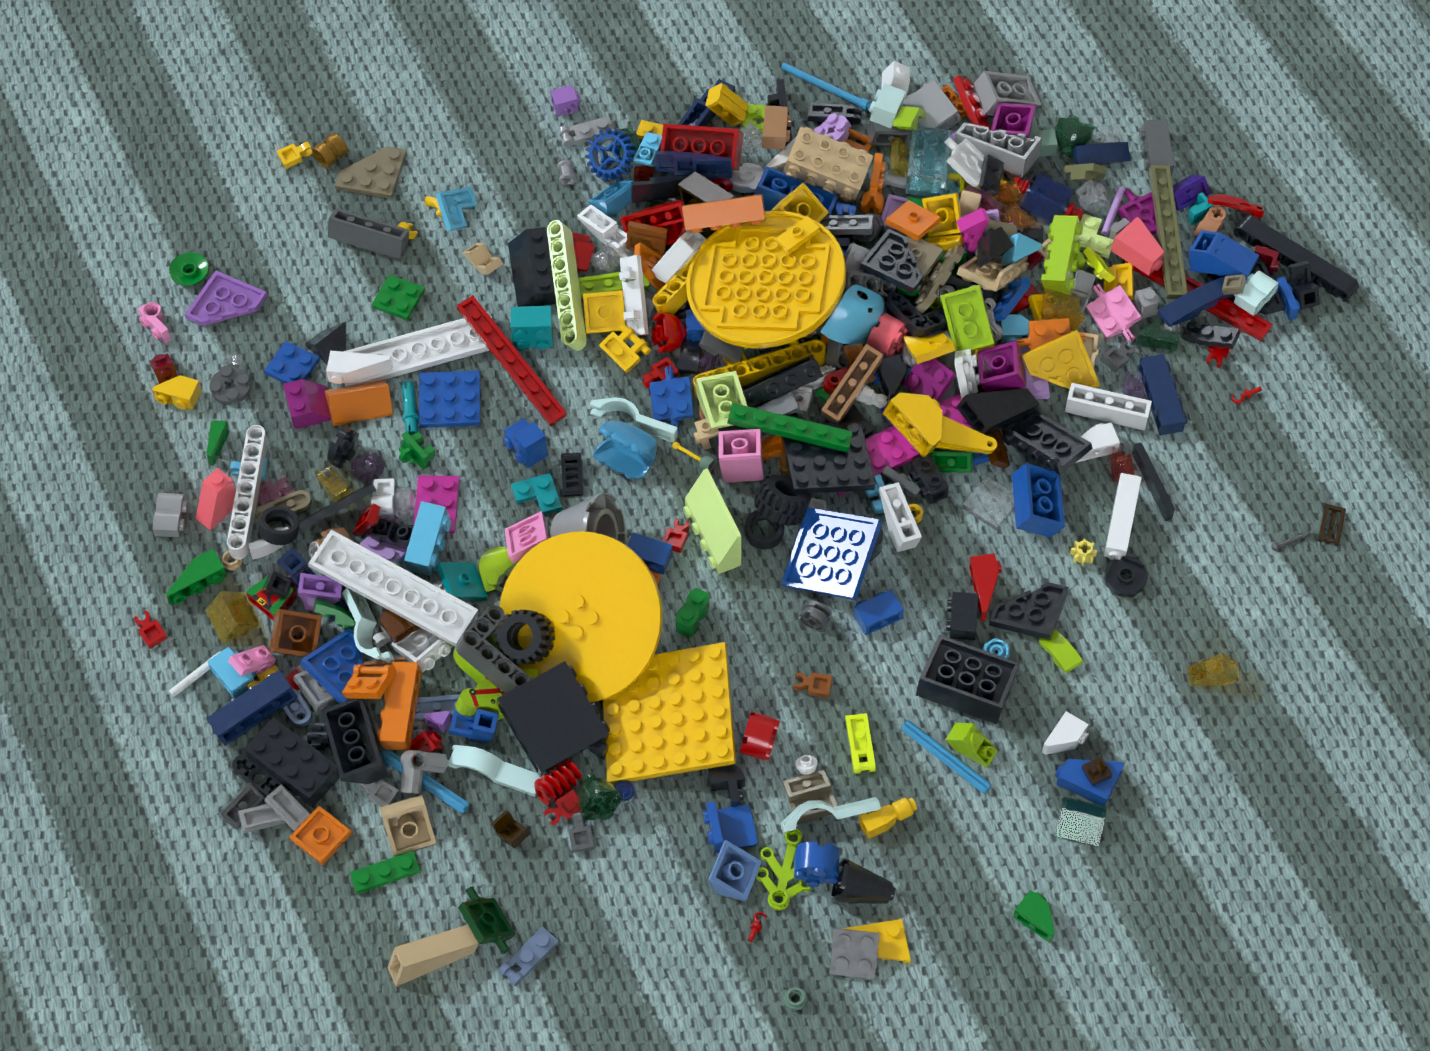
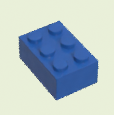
(1038, 500)

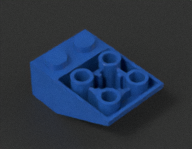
(1220, 255)

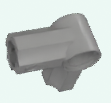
(413, 774)

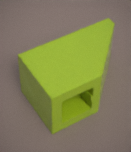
(971, 743)

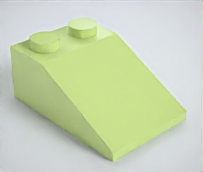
(716, 396)

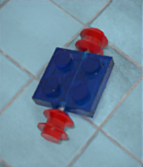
(1047, 198)

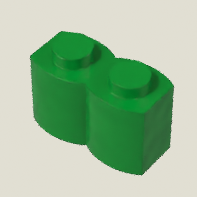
(692, 612)

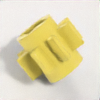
(1083, 557)

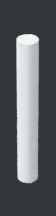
(190, 678)

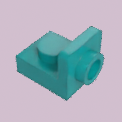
(1199, 210)

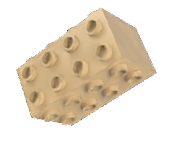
(828, 164)

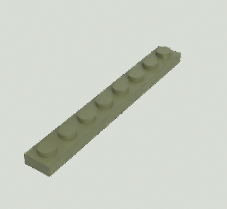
(1168, 231)

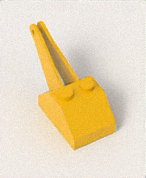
(926, 428)

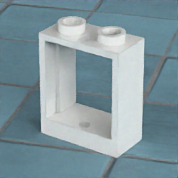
(678, 255)

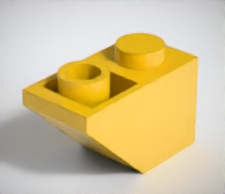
(179, 391)

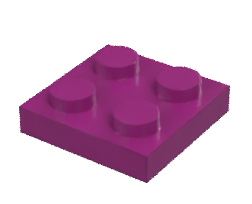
(930, 378)

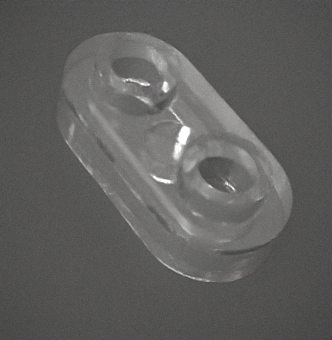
(1106, 135)

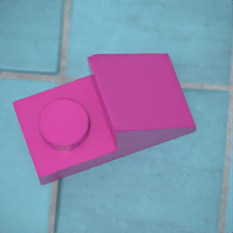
(973, 227)

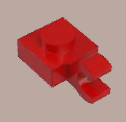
(658, 372)

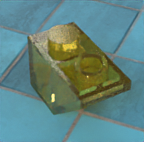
(1214, 671)

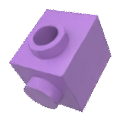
(565, 100)

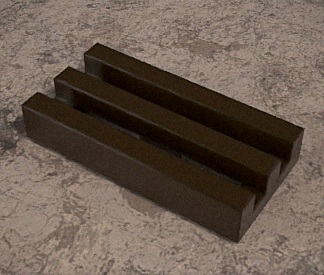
(1328, 539)

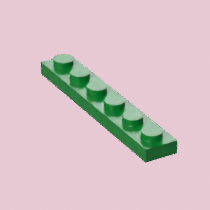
(790, 427)

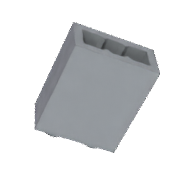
(939, 109)

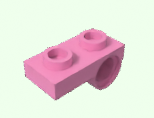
(152, 317)
(252, 660)

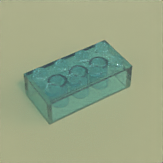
(928, 162)

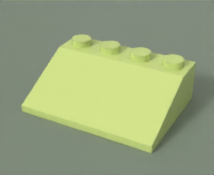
(713, 524)

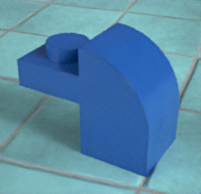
(478, 727)

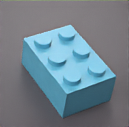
(427, 539)

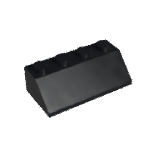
(532, 268)
(355, 742)

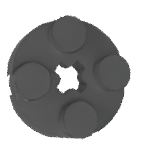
(232, 395)

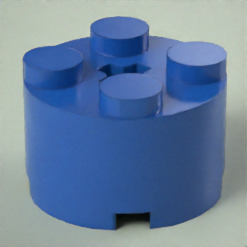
(816, 863)

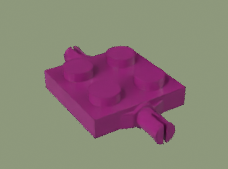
(1140, 207)

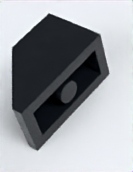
(992, 246)
(892, 375)

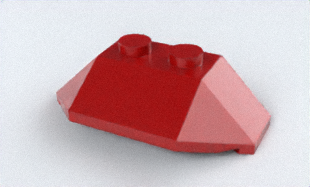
(663, 216)

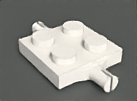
(966, 160)

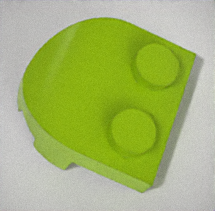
(492, 566)

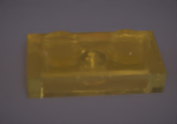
(899, 157)

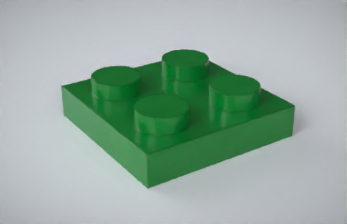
(398, 297)

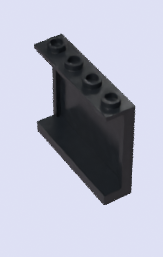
(552, 717)

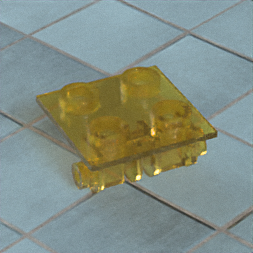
(1060, 306)

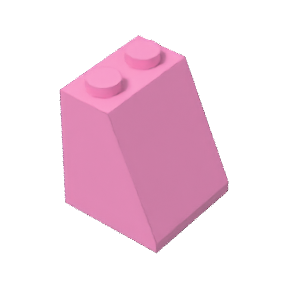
(741, 455)

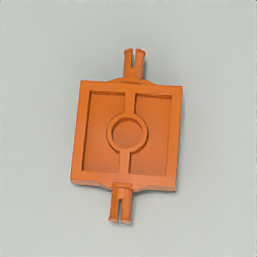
(1045, 331)

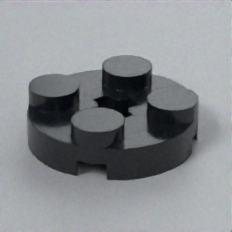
(343, 448)
(1124, 587)

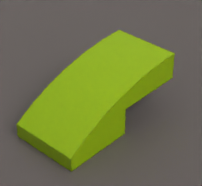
(1061, 651)

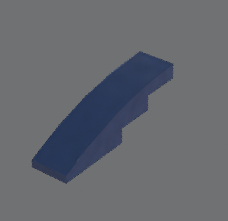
(698, 113)
(687, 163)
(1193, 303)

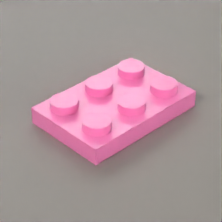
(525, 535)

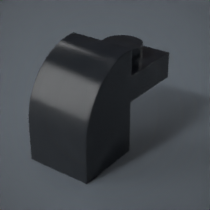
(1303, 288)
(729, 778)

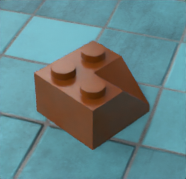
(295, 633)

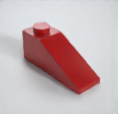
(984, 576)

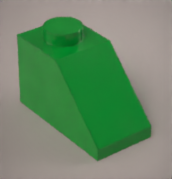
(1036, 915)

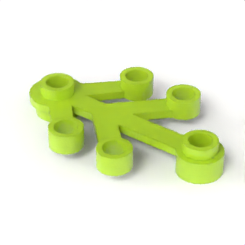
(783, 873)

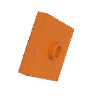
(912, 220)
(320, 835)

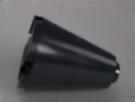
(861, 885)

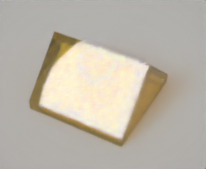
(231, 615)

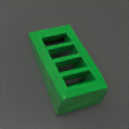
(217, 436)

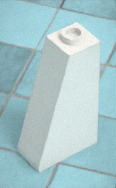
(1122, 516)

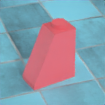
(1138, 247)
(215, 499)

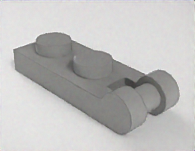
(584, 131)

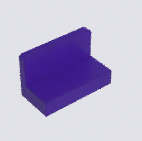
(1188, 189)

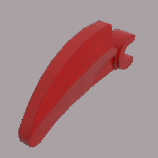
(1236, 203)

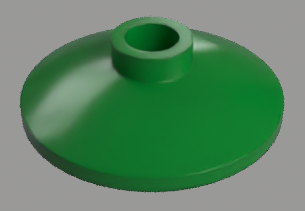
(188, 262)

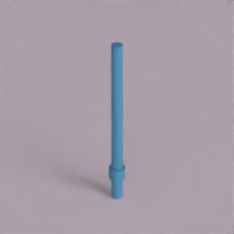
(863, 103)

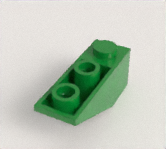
(198, 575)

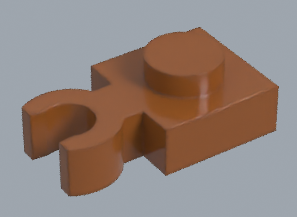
(817, 684)

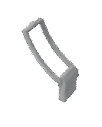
(1084, 283)

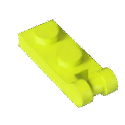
(860, 743)

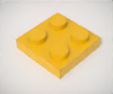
(603, 311)

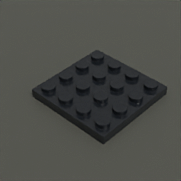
(827, 469)

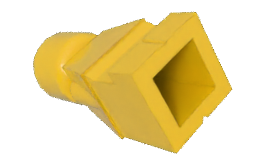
(884, 818)

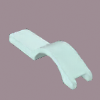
(649, 425)
(364, 626)
(494, 768)
(839, 812)

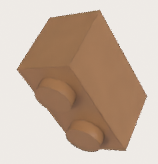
(775, 127)

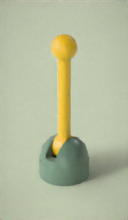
(705, 462)

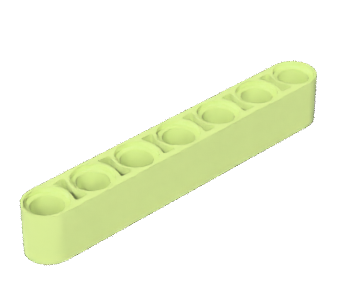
(565, 273)

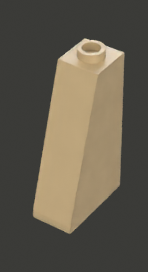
(430, 953)

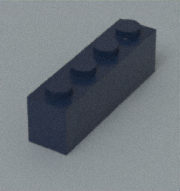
(1162, 392)
(252, 707)

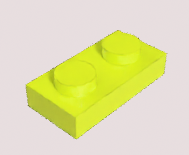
(1096, 262)

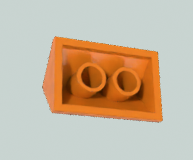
(359, 402)

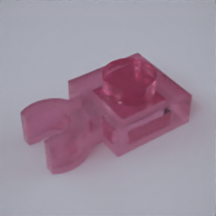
(270, 492)

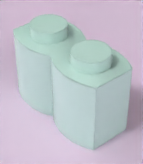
(1257, 292)

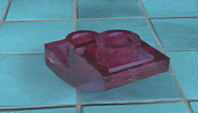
(987, 201)

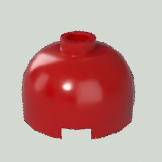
(668, 329)

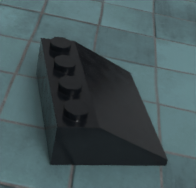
(967, 679)

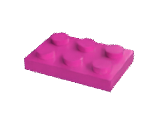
(439, 491)

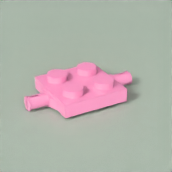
(1113, 312)

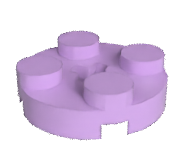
(835, 126)

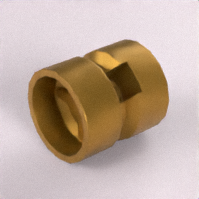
(330, 150)

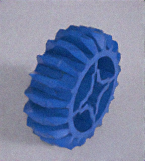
(596, 146)

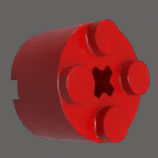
(759, 736)

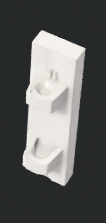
(634, 294)

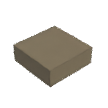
(1234, 284)

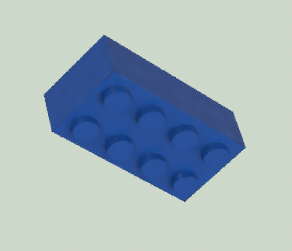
(777, 185)

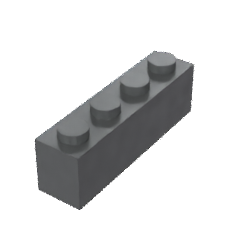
(368, 233)
(782, 405)

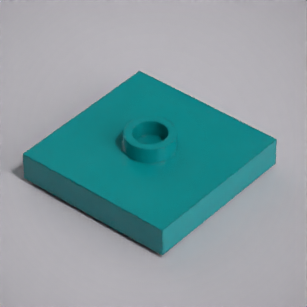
(462, 580)

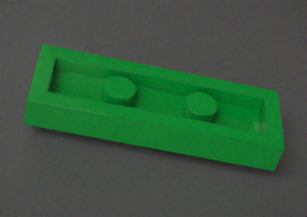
(384, 872)

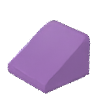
(438, 720)

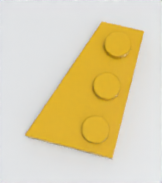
(892, 939)

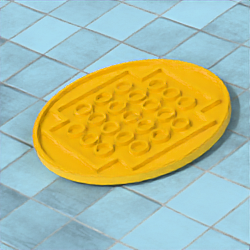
(759, 294)
(597, 602)

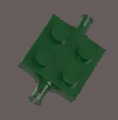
(486, 920)

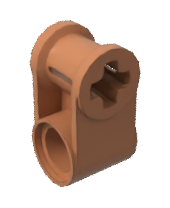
(1212, 221)

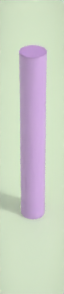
(1113, 211)

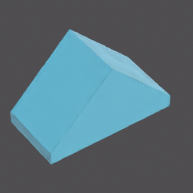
(1022, 247)

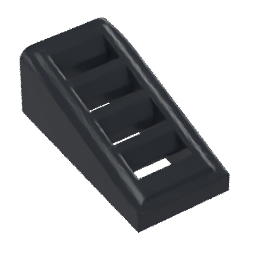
(572, 461)

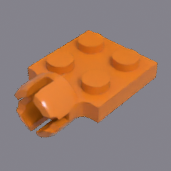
(874, 199)

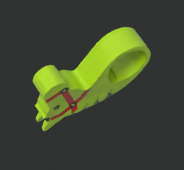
(485, 693)

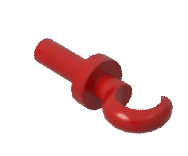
(1247, 393)
(756, 927)

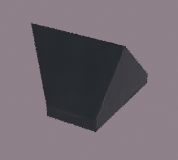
(328, 340)

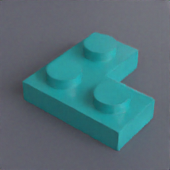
(538, 488)

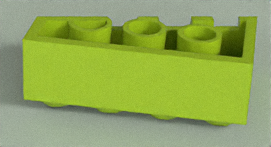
(1062, 254)

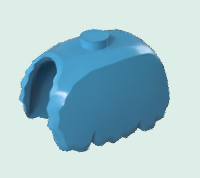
(627, 450)

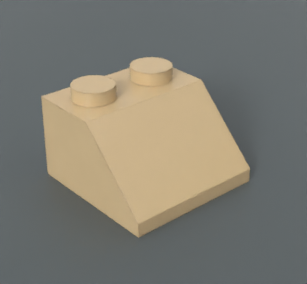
(407, 825)

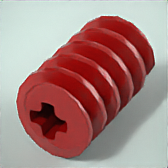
(555, 780)

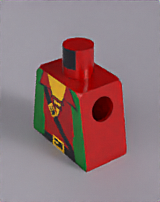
(267, 603)

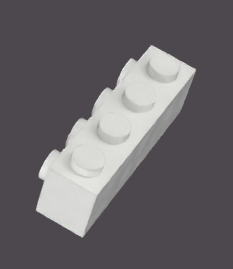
(1108, 406)

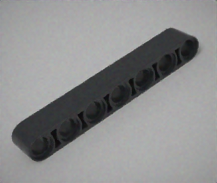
(1322, 272)

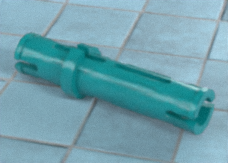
(410, 416)

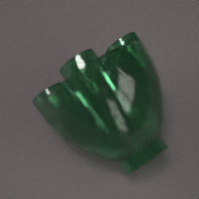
(1071, 134)
(597, 798)

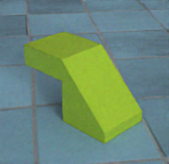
(908, 118)

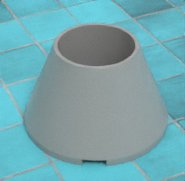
(594, 515)

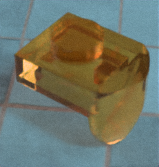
(1009, 193)

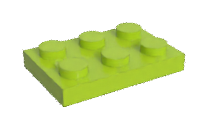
(967, 318)

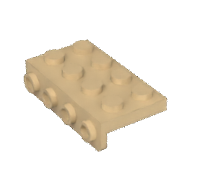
(992, 275)

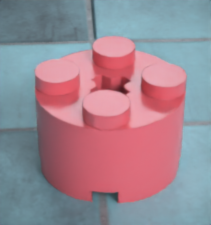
(888, 335)

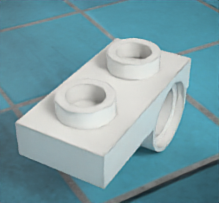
(384, 497)

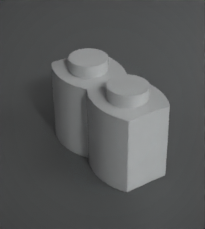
(169, 515)

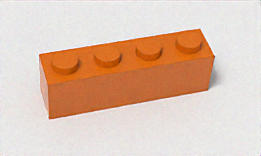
(724, 212)
(400, 707)

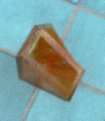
(1015, 214)

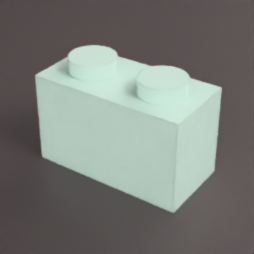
(886, 105)

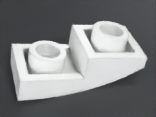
(262, 548)

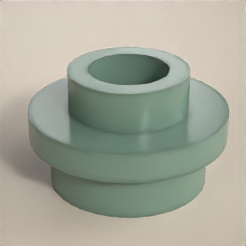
(795, 992)

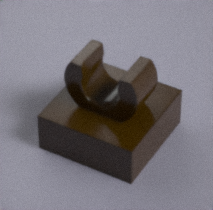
(1096, 771)

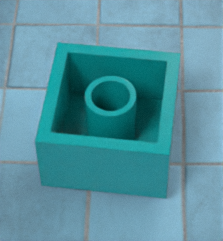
(531, 327)

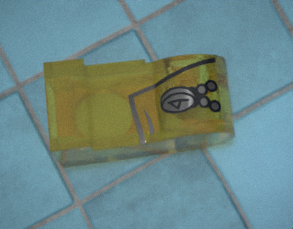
(332, 483)

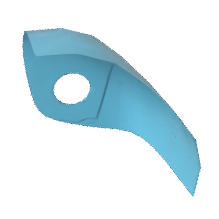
(851, 318)

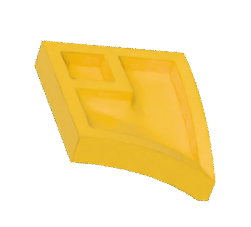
(928, 347)

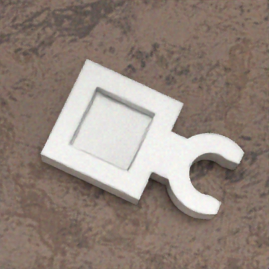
(869, 397)

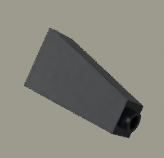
(993, 410)

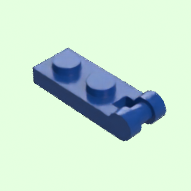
(1010, 298)

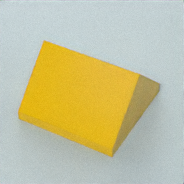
(948, 209)

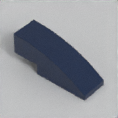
(1102, 153)

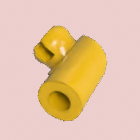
(432, 201)

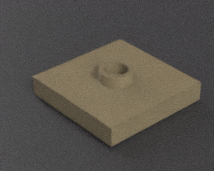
(925, 254)

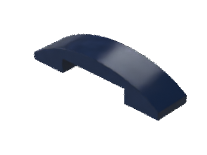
(294, 564)

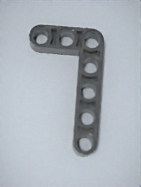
(835, 350)
(495, 665)

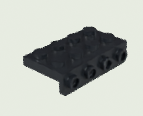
(781, 381)
(1046, 442)

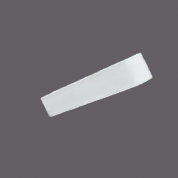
(247, 500)

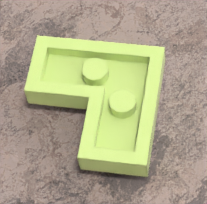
(1089, 237)

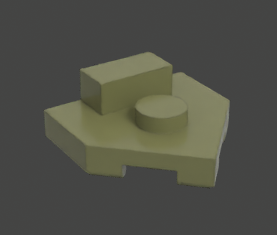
(1085, 172)

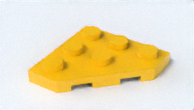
(1062, 362)

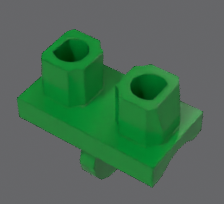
(412, 451)

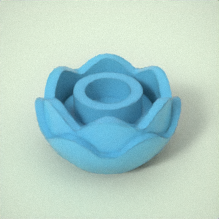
(997, 645)

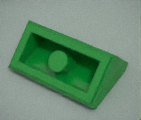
(953, 460)

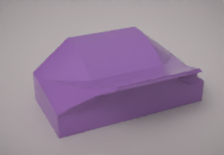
(318, 587)

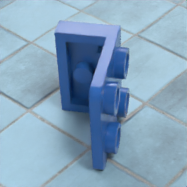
(730, 824)

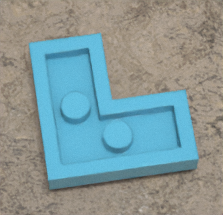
(451, 206)

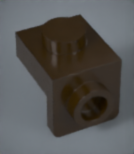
(509, 829)

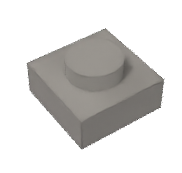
(1117, 227)

